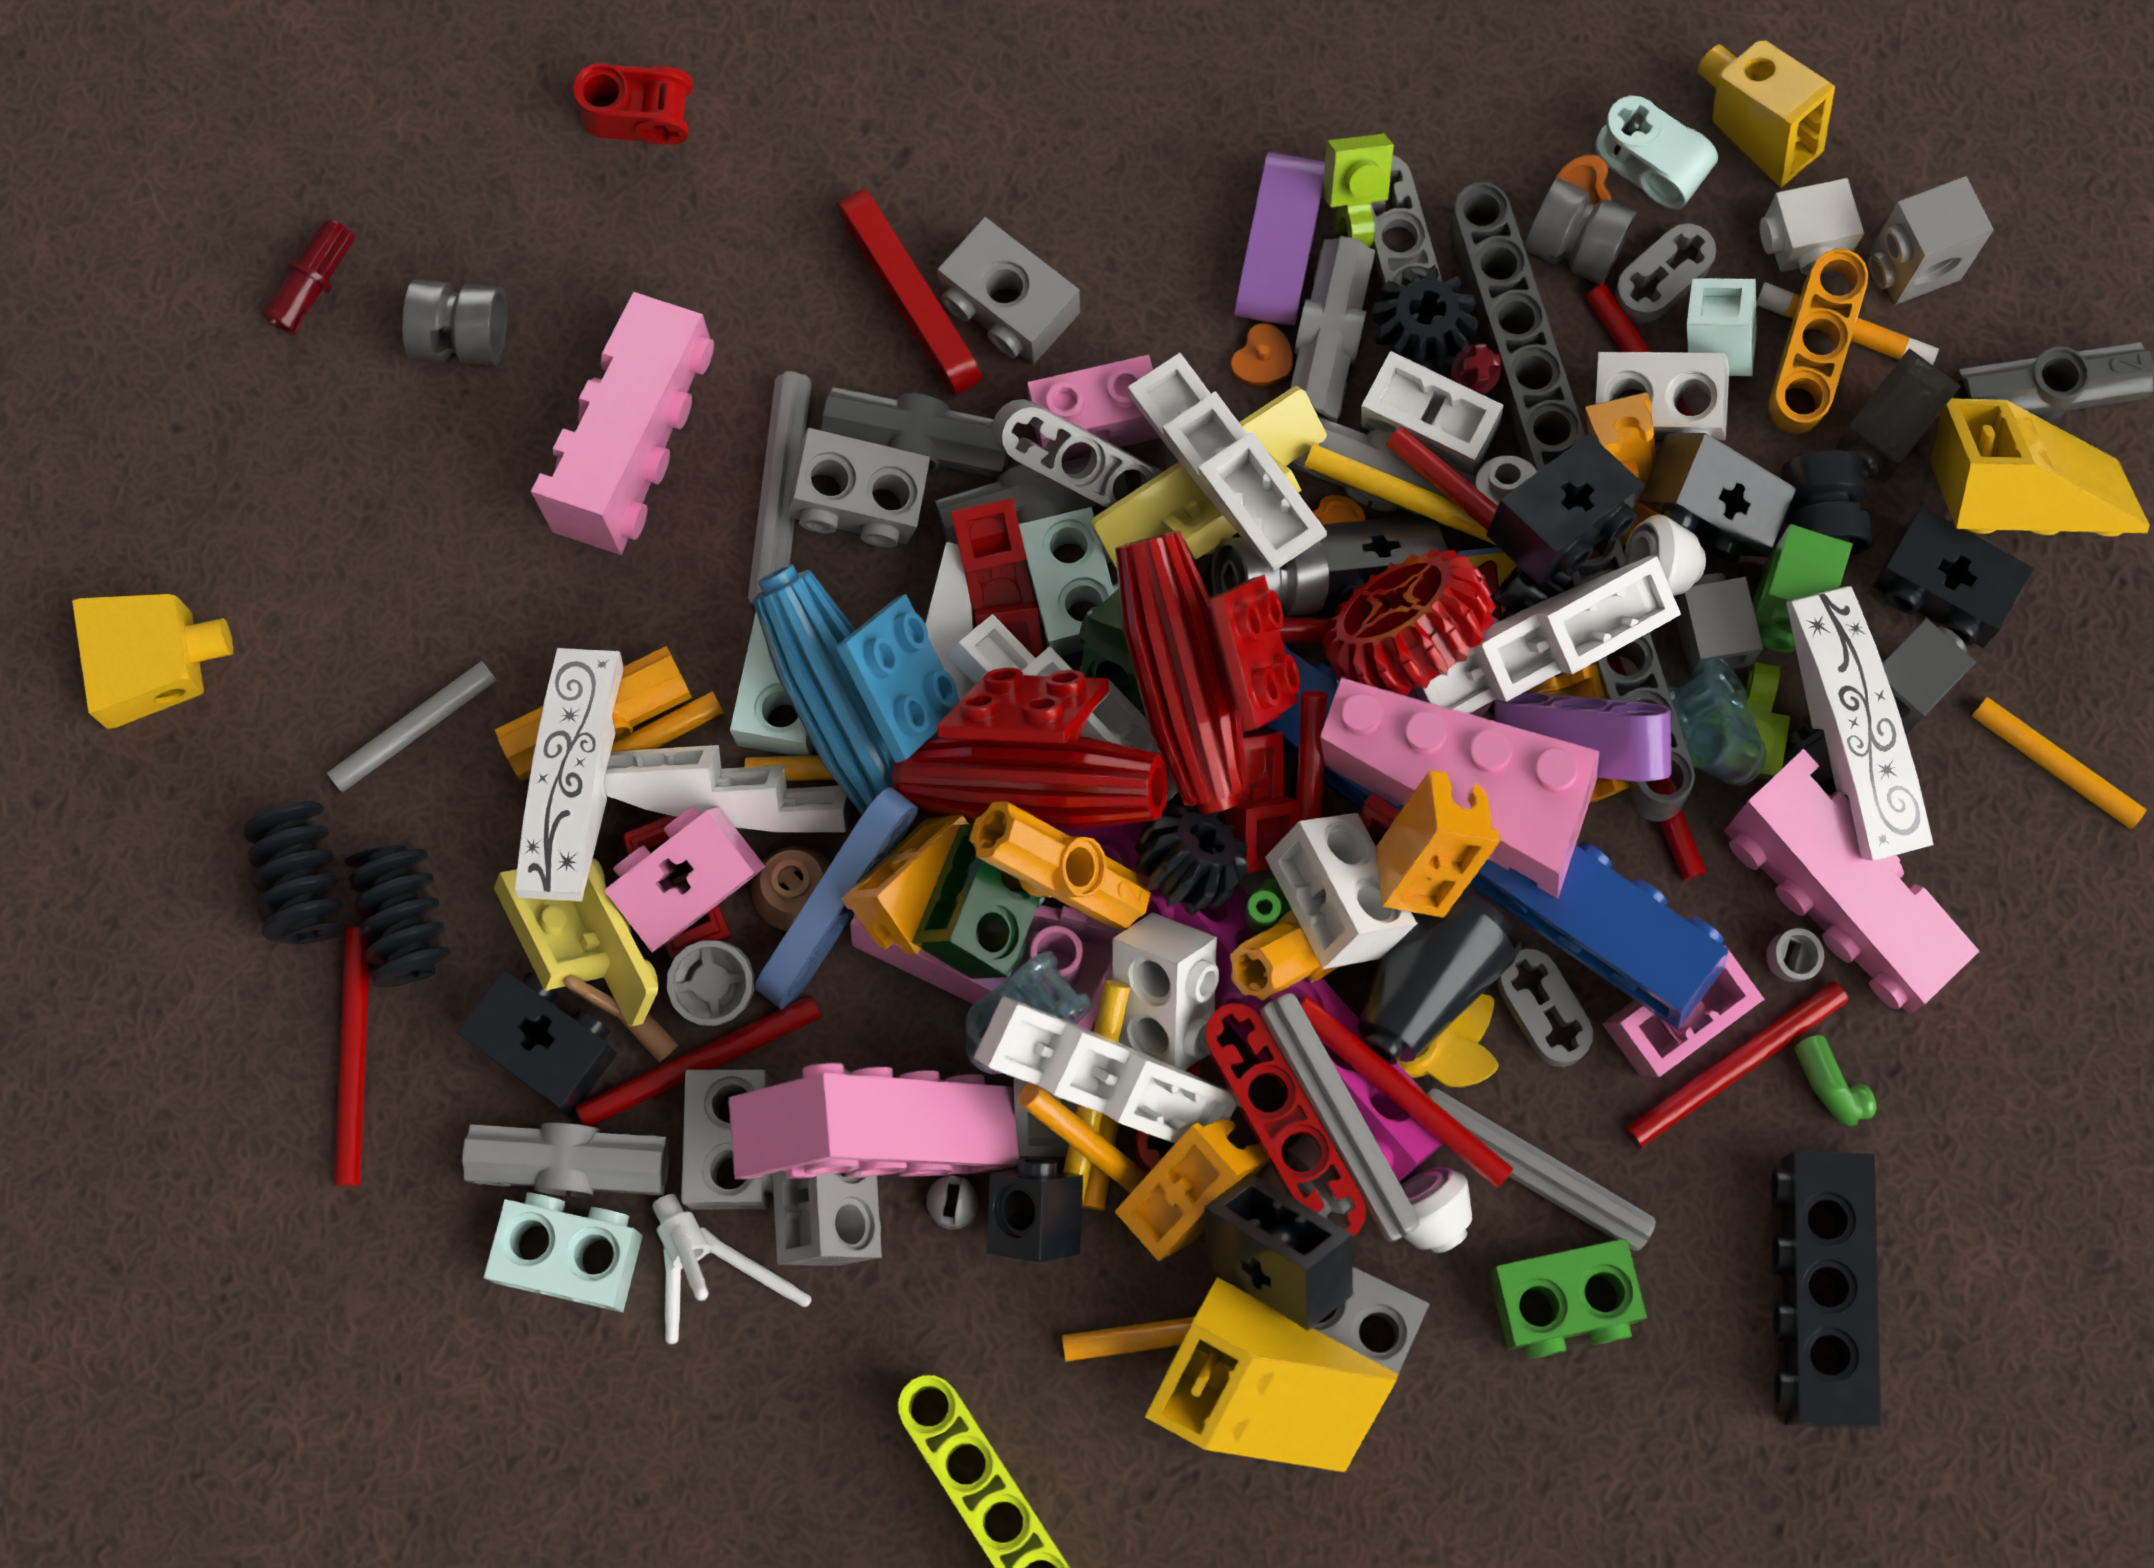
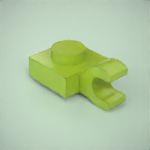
(1355, 176)
(1772, 727)

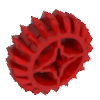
(1410, 622)

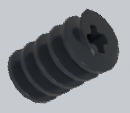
(290, 874)
(396, 914)

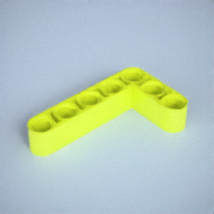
(992, 1488)

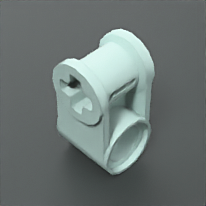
(1659, 156)

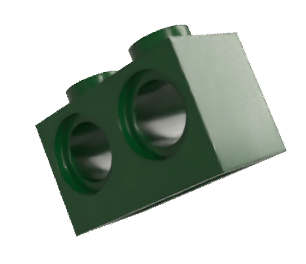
(970, 897)

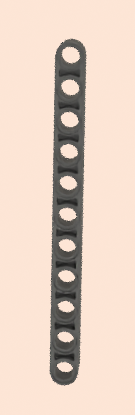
(1554, 411)

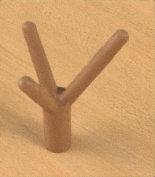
(649, 1033)

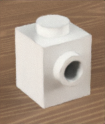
(1809, 223)

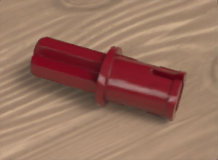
(309, 277)
(1476, 368)

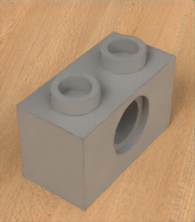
(1929, 241)
(994, 262)

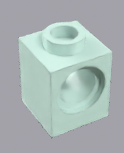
(1724, 321)

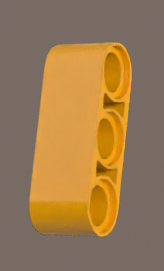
(1830, 315)

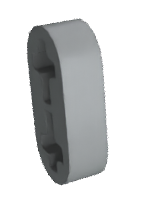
(1656, 263)
(1557, 999)

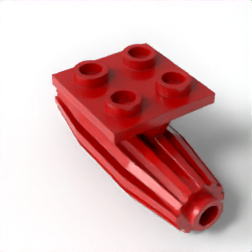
(1202, 665)
(1023, 746)

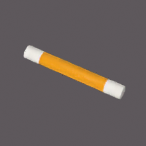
(1864, 333)

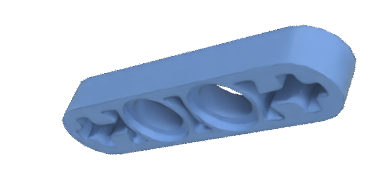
(824, 912)

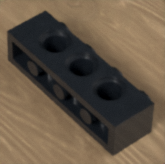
(1847, 1190)

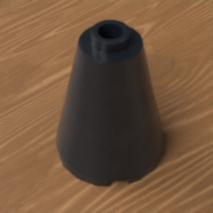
(1435, 977)

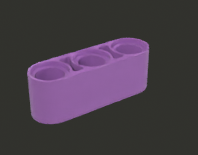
(1280, 239)
(1629, 735)

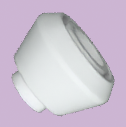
(1675, 548)
(1442, 1206)

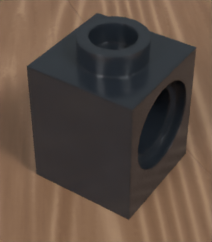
(1035, 1212)

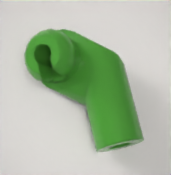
(1266, 906)
(1828, 1083)

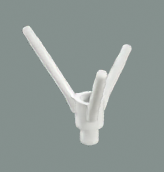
(687, 1244)

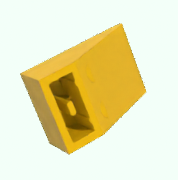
(2026, 474)
(1268, 1386)

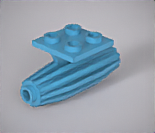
(859, 691)

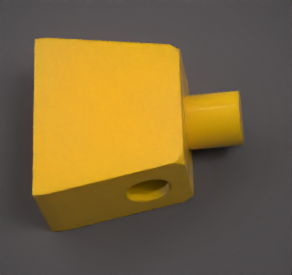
(1769, 107)
(143, 654)

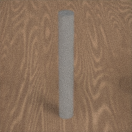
(411, 726)

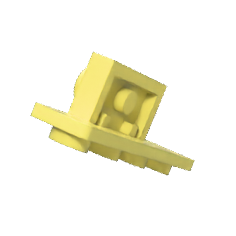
(1177, 503)
(582, 941)

